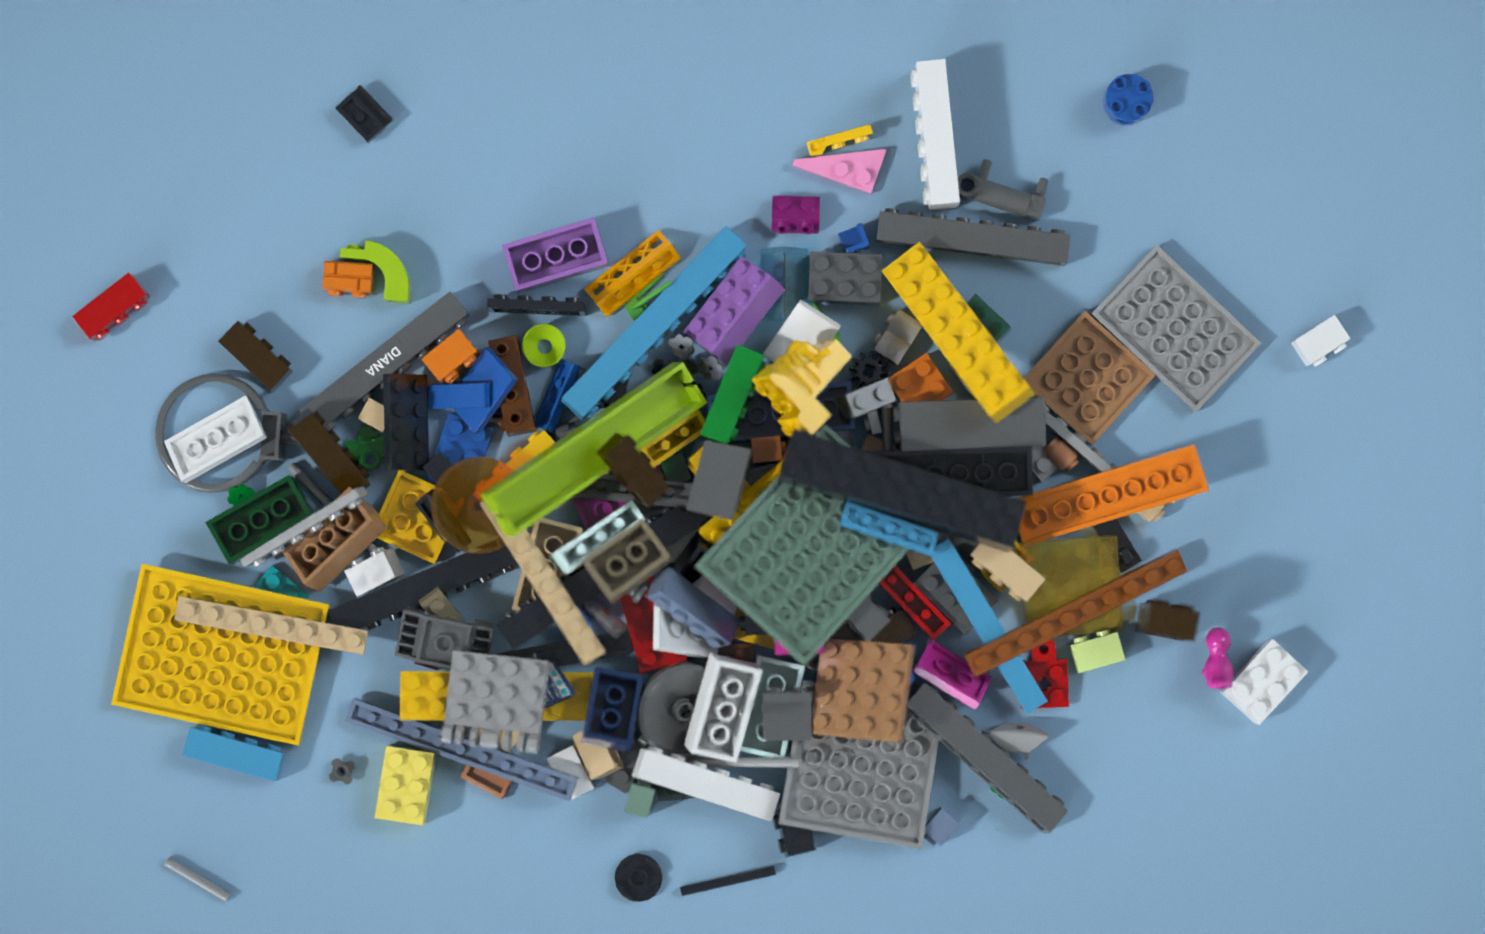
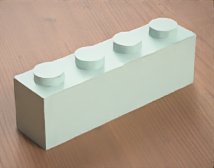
(572, 553)

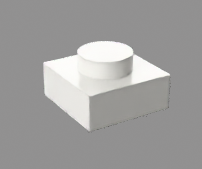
(872, 422)

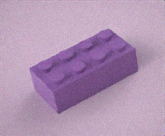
(555, 255)
(734, 310)

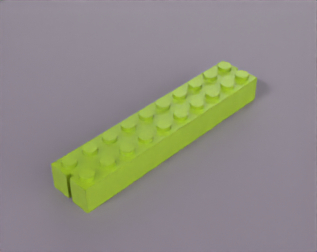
(573, 460)

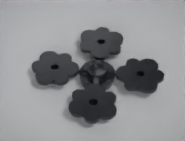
(684, 348)

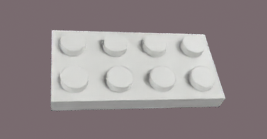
(215, 439)

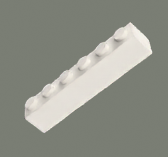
(706, 784)

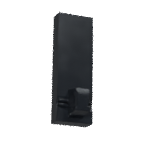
(1126, 552)

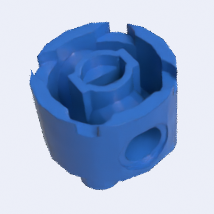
(1128, 99)

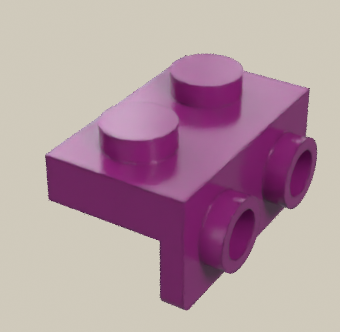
(795, 214)

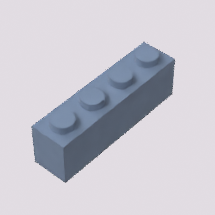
(693, 608)

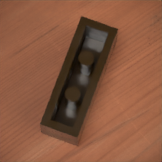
(256, 355)
(633, 469)

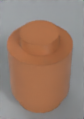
(1062, 454)

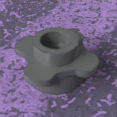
(348, 768)

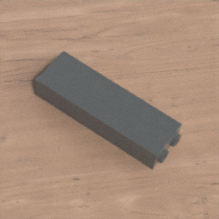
(967, 425)

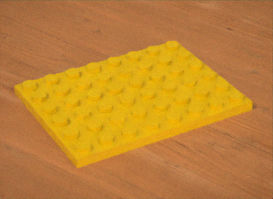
(211, 672)

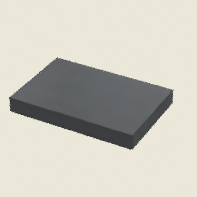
(719, 480)

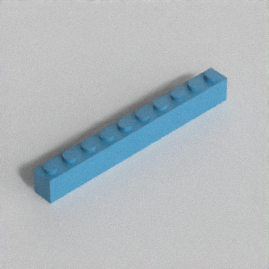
(654, 323)

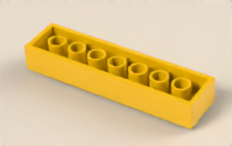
(958, 332)

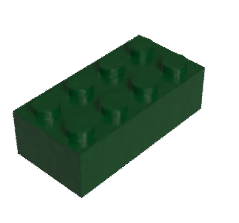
(259, 519)

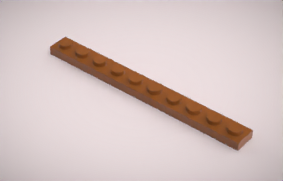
(1075, 612)

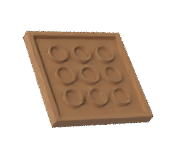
(1088, 378)
(862, 690)

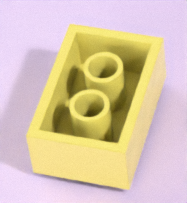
(405, 785)

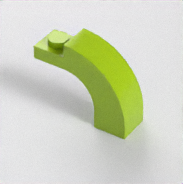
(395, 274)

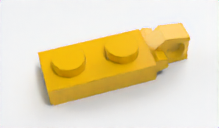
(838, 140)

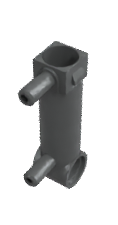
(1002, 196)

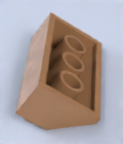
(332, 548)

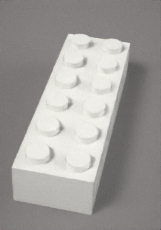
(936, 135)

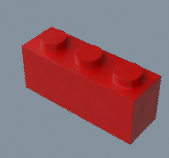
(111, 307)

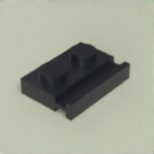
(364, 114)

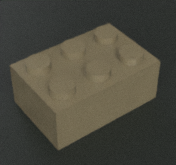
(627, 561)

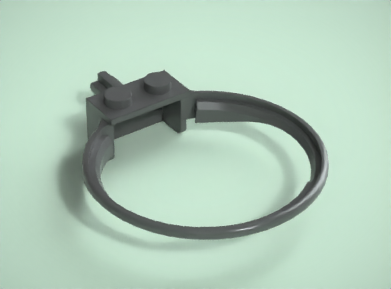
(271, 448)

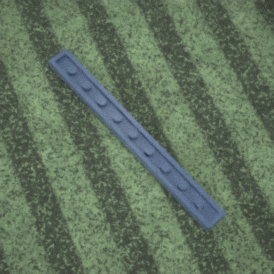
(486, 759)

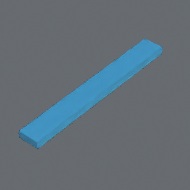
(985, 622)

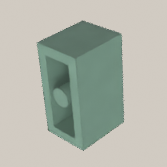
(640, 798)

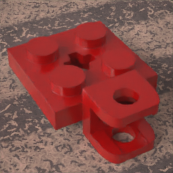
(1055, 670)

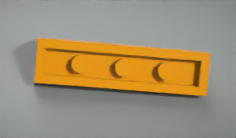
(634, 276)

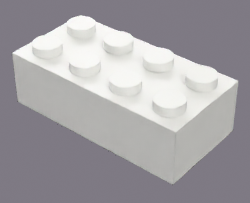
(723, 707)

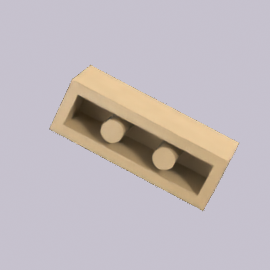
(1008, 570)

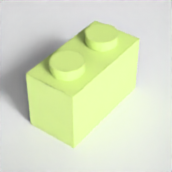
(1097, 651)

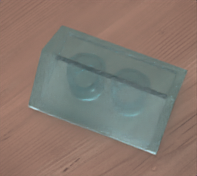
(790, 270)

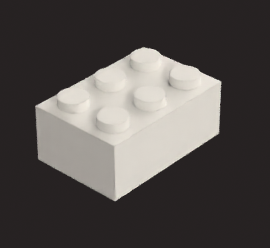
(1264, 681)

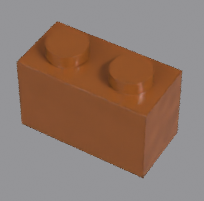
(767, 450)

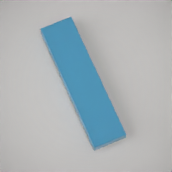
(889, 528)

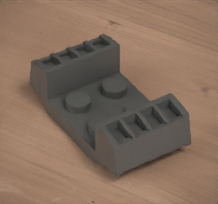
(434, 638)

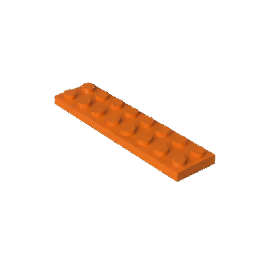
(1112, 494)

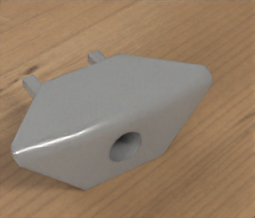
(1018, 737)

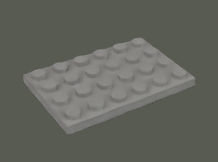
(1176, 328)

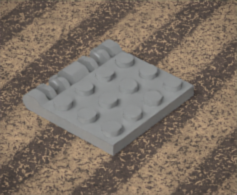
(496, 696)

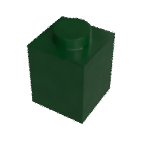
(676, 468)

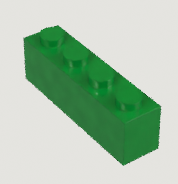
(732, 395)

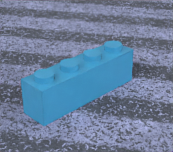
(234, 753)

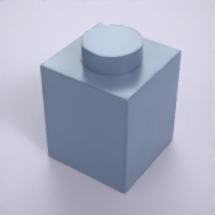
(940, 827)

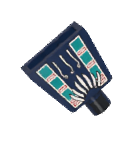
(558, 686)

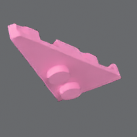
(850, 169)

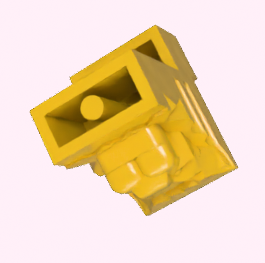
(798, 379)

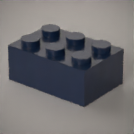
(612, 709)

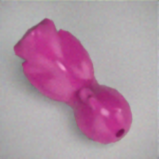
(1218, 667)

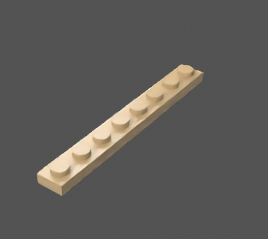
(551, 592)
(271, 625)

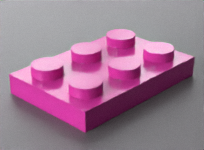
(951, 674)

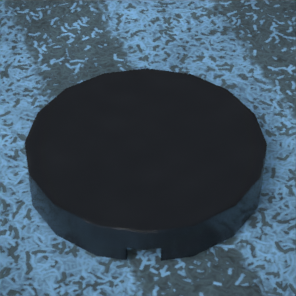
(638, 877)

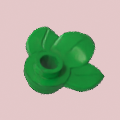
(368, 444)

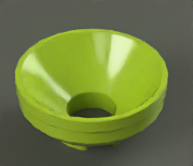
(537, 334)

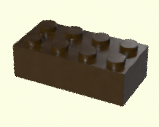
(1167, 620)

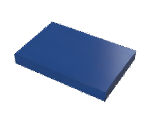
(491, 370)

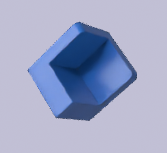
(854, 239)

